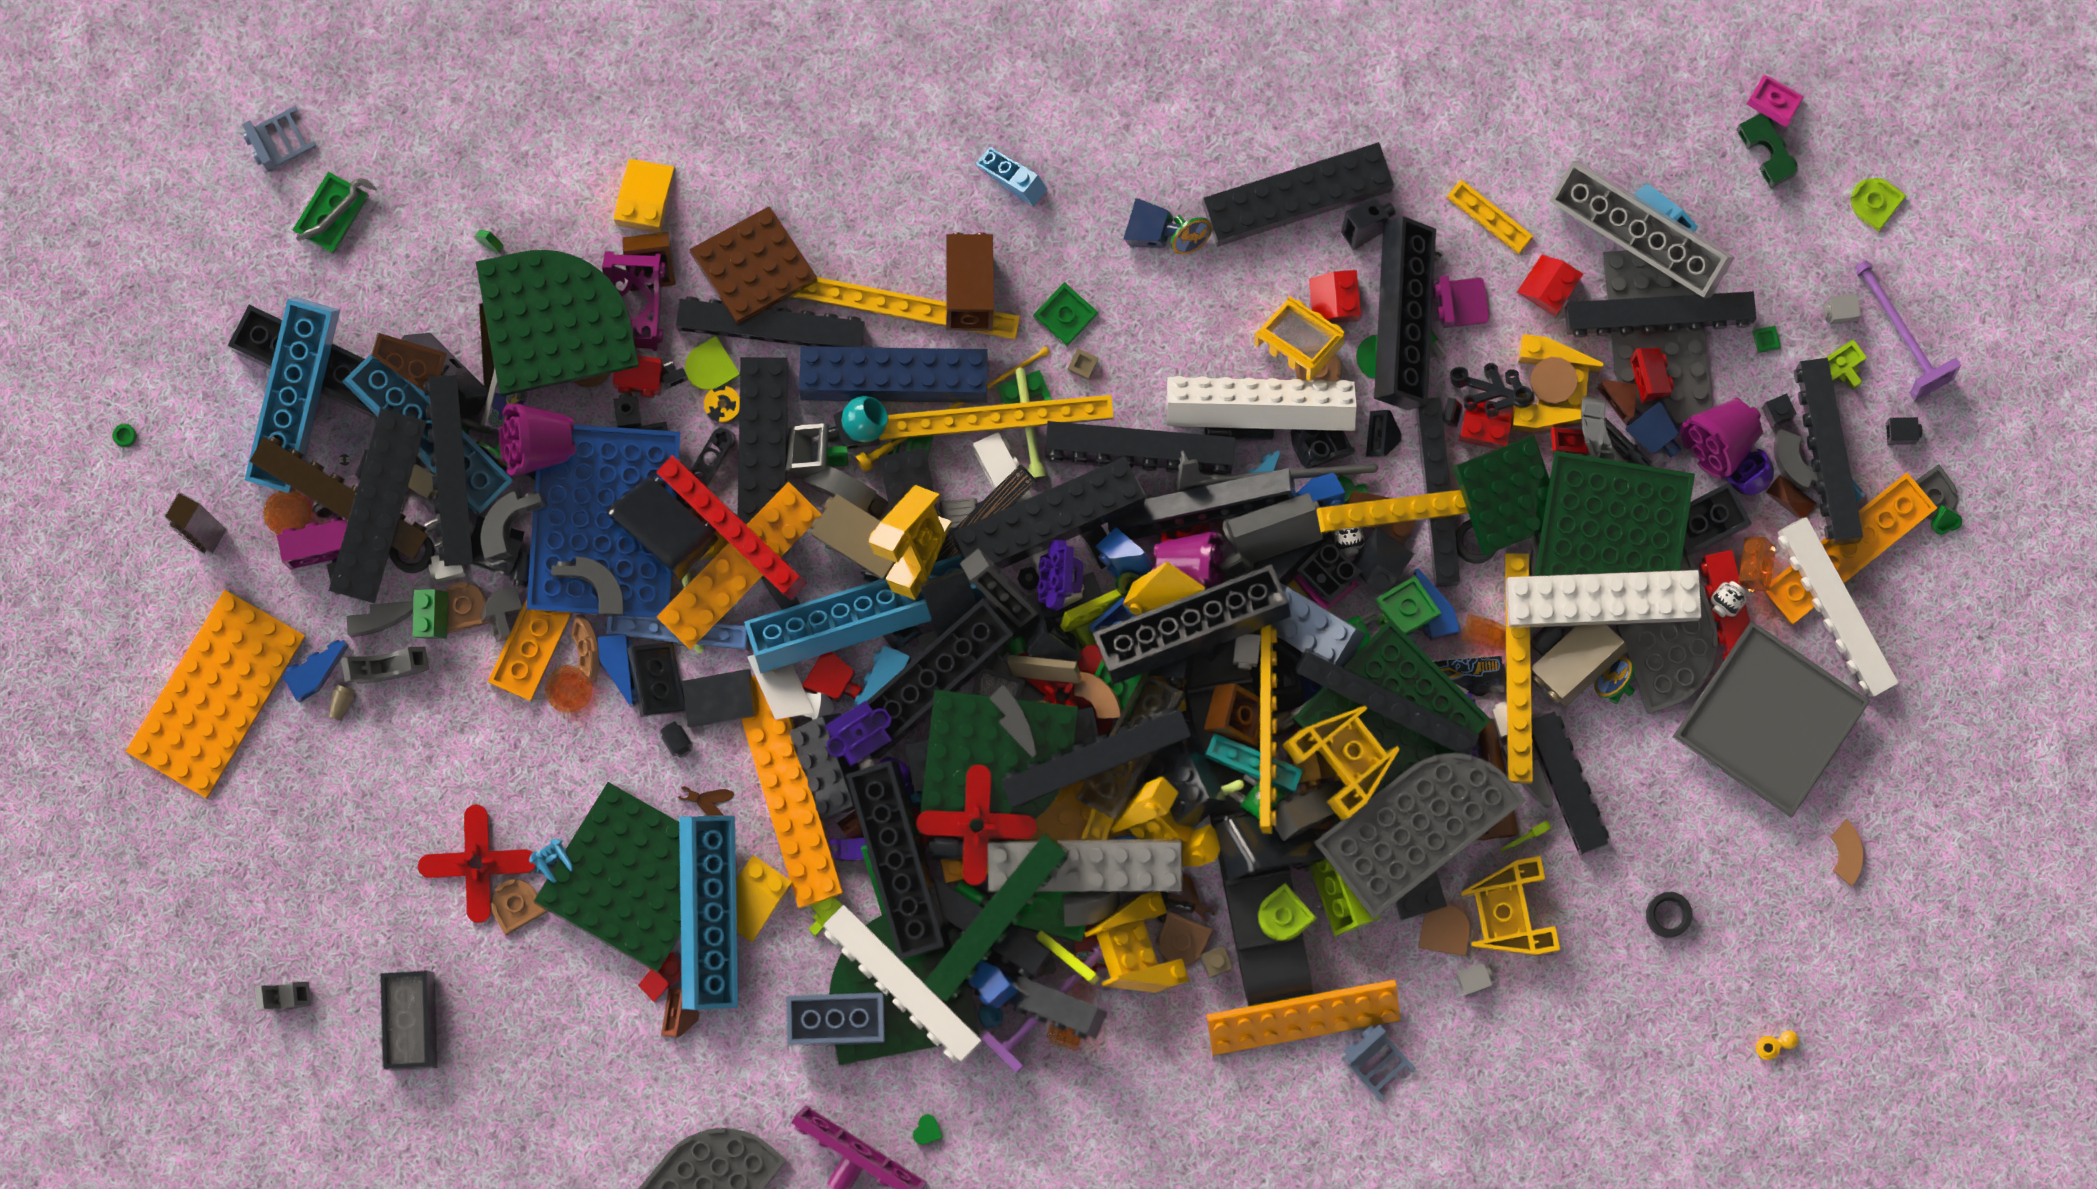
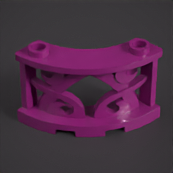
(618, 274)

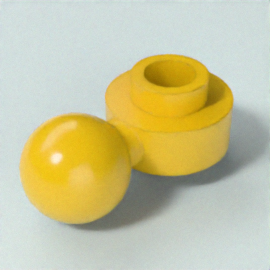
(1788, 1040)

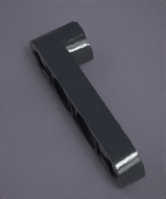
(710, 470)

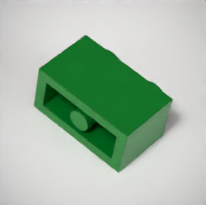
(430, 614)

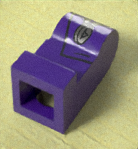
(847, 849)

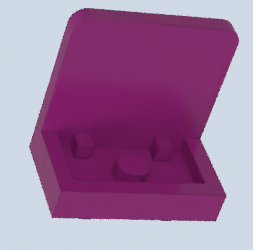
(1461, 302)

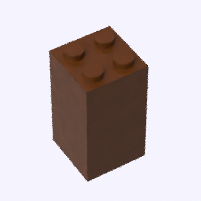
(969, 282)

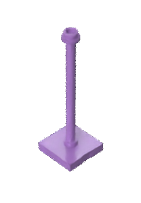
(1933, 377)
(1006, 1048)

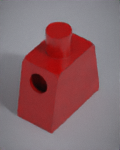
(832, 678)

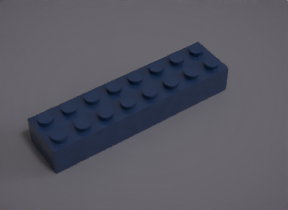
(893, 374)

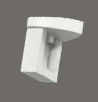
(821, 705)

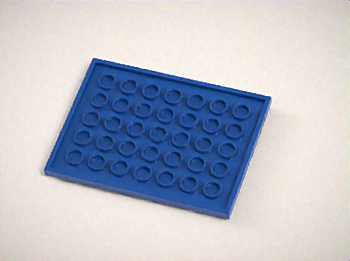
(576, 522)

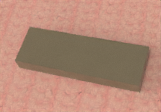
(1044, 669)

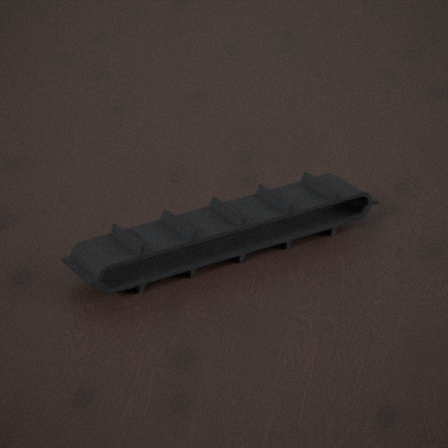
(1268, 967)

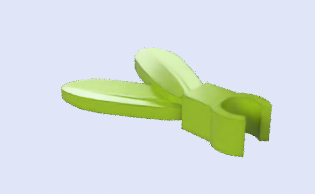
(1533, 832)

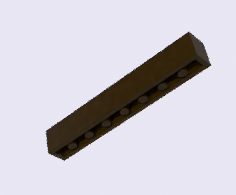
(327, 489)

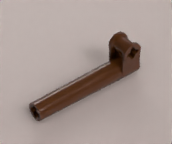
(1492, 753)

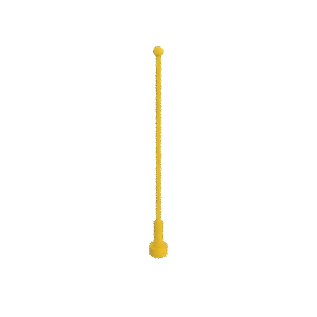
(865, 461)

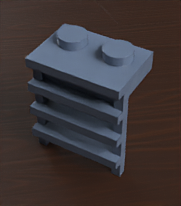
(265, 150)
(1360, 1053)

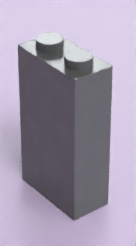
(1276, 529)

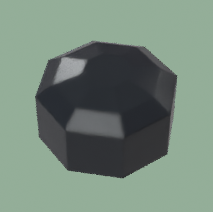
(1028, 578)

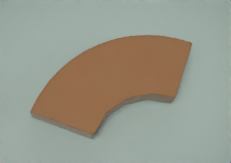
(586, 646)
(1099, 694)
(1849, 852)

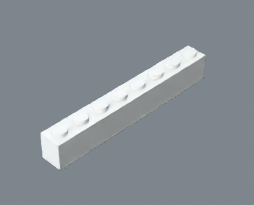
(997, 465)
(1837, 607)

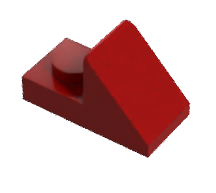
(1568, 441)
(658, 983)

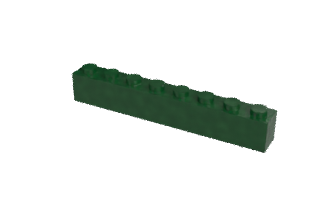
(996, 916)

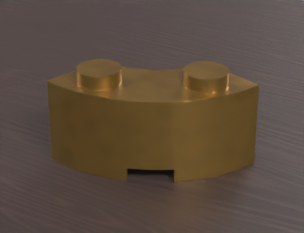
(1315, 769)

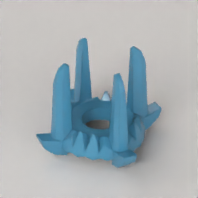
(547, 856)

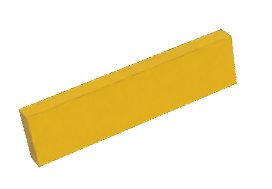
(1489, 216)

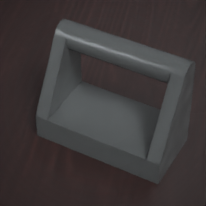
(800, 449)

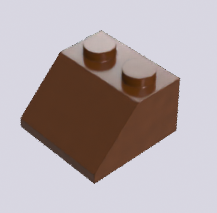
(650, 246)
(1234, 714)

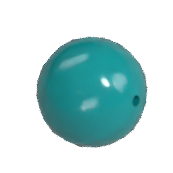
(864, 419)

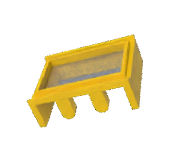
(1301, 336)

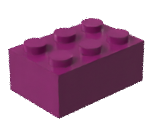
(312, 544)

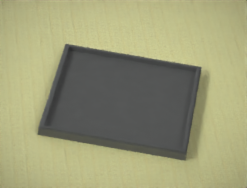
(1771, 719)

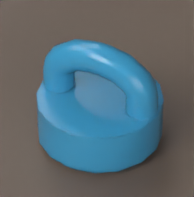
(990, 1016)

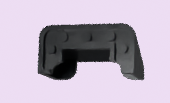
(663, 526)
(1252, 852)

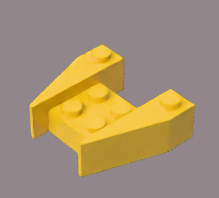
(1547, 415)
(912, 539)
(1350, 752)
(1150, 818)
(1505, 913)
(1130, 951)

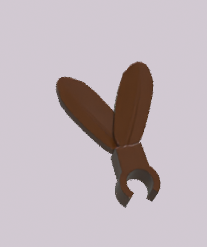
(706, 799)
(1192, 897)

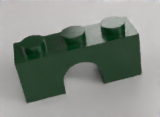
(1760, 131)

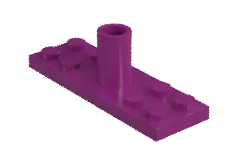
(856, 1154)

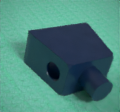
(1149, 225)
(1656, 429)

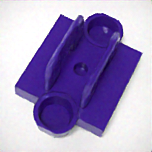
(1057, 575)
(858, 733)

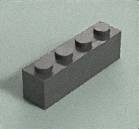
(999, 588)
(1306, 811)

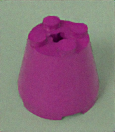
(1722, 436)
(534, 438)
(1196, 556)

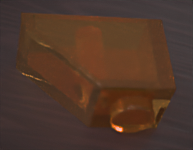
(1484, 632)

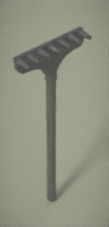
(1190, 477)

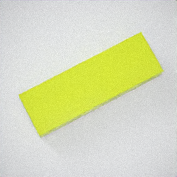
(1089, 610)
(1067, 957)

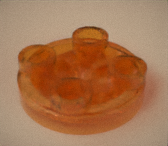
(286, 511)
(568, 689)

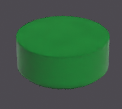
(124, 435)

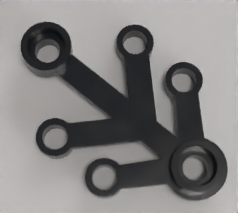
(1521, 395)

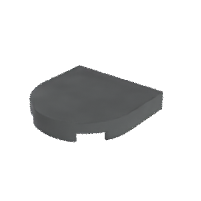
(1938, 488)

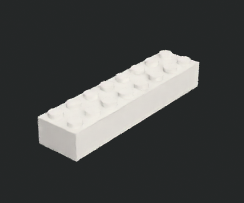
(1261, 403)
(1603, 599)
(902, 984)

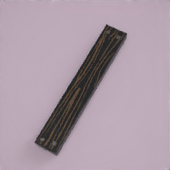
(1002, 497)

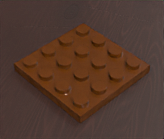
(753, 265)

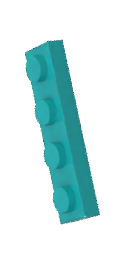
(1248, 762)

